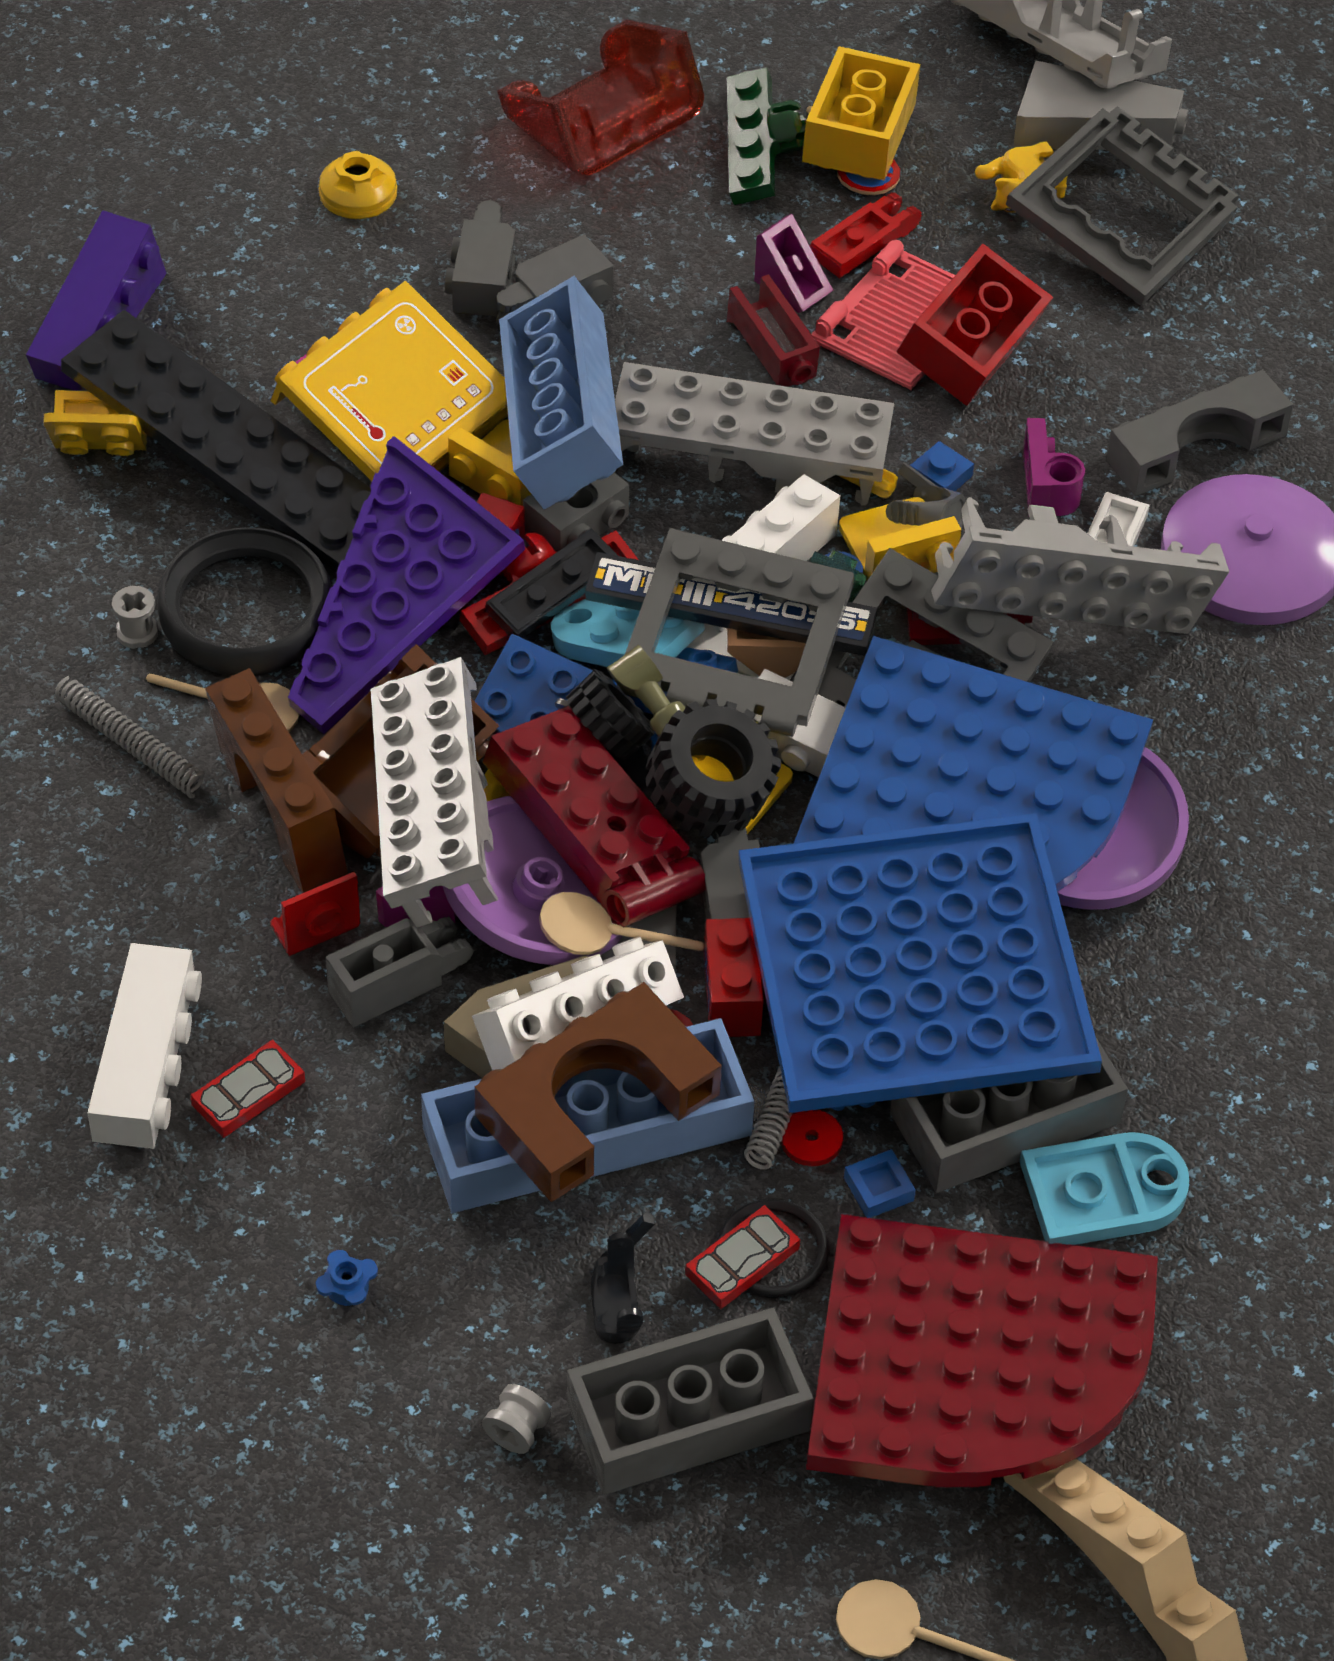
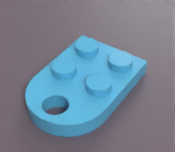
(602, 632)
(1102, 1187)

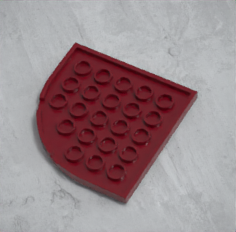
(974, 1353)

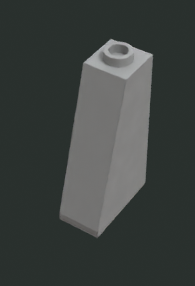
(1064, 100)

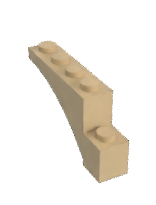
(1141, 1558)

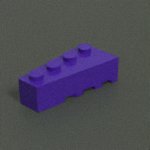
(111, 274)

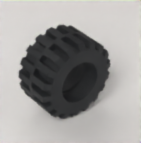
(732, 740)

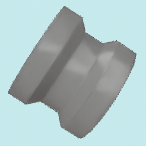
(516, 1418)

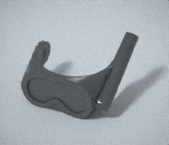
(938, 503)

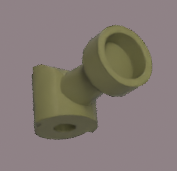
(639, 677)

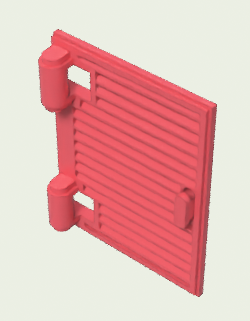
(882, 313)

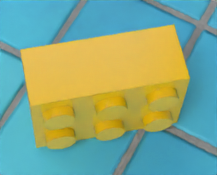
(860, 113)

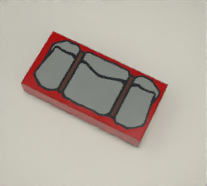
(248, 1088)
(742, 1257)

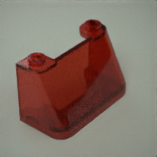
(637, 97)

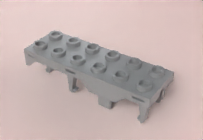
(1079, 37)
(766, 425)
(1071, 576)
(429, 788)

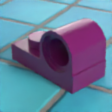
(1050, 476)

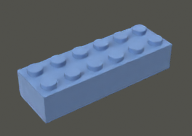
(559, 393)
(609, 1109)

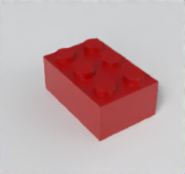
(974, 324)

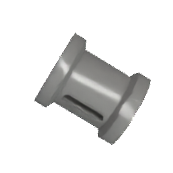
(134, 610)

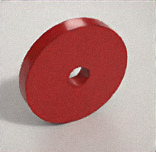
(817, 1151)

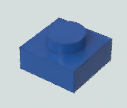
(944, 467)
(879, 1184)

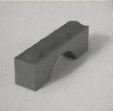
(1243, 411)

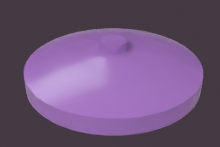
(1272, 540)
(1142, 846)
(523, 875)

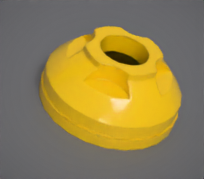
(357, 194)

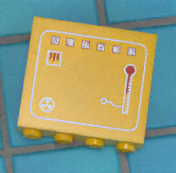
(397, 376)

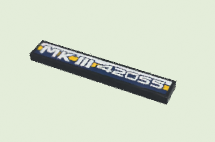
(626, 580)

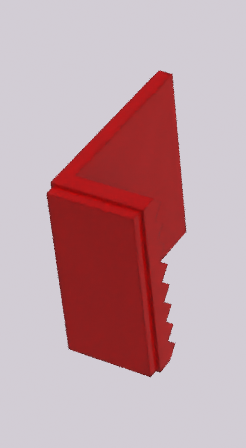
(318, 914)

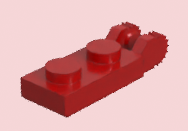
(864, 234)

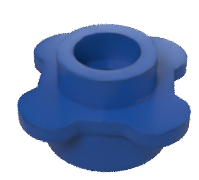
(346, 1291)

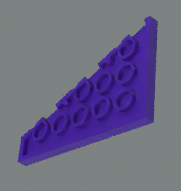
(409, 569)

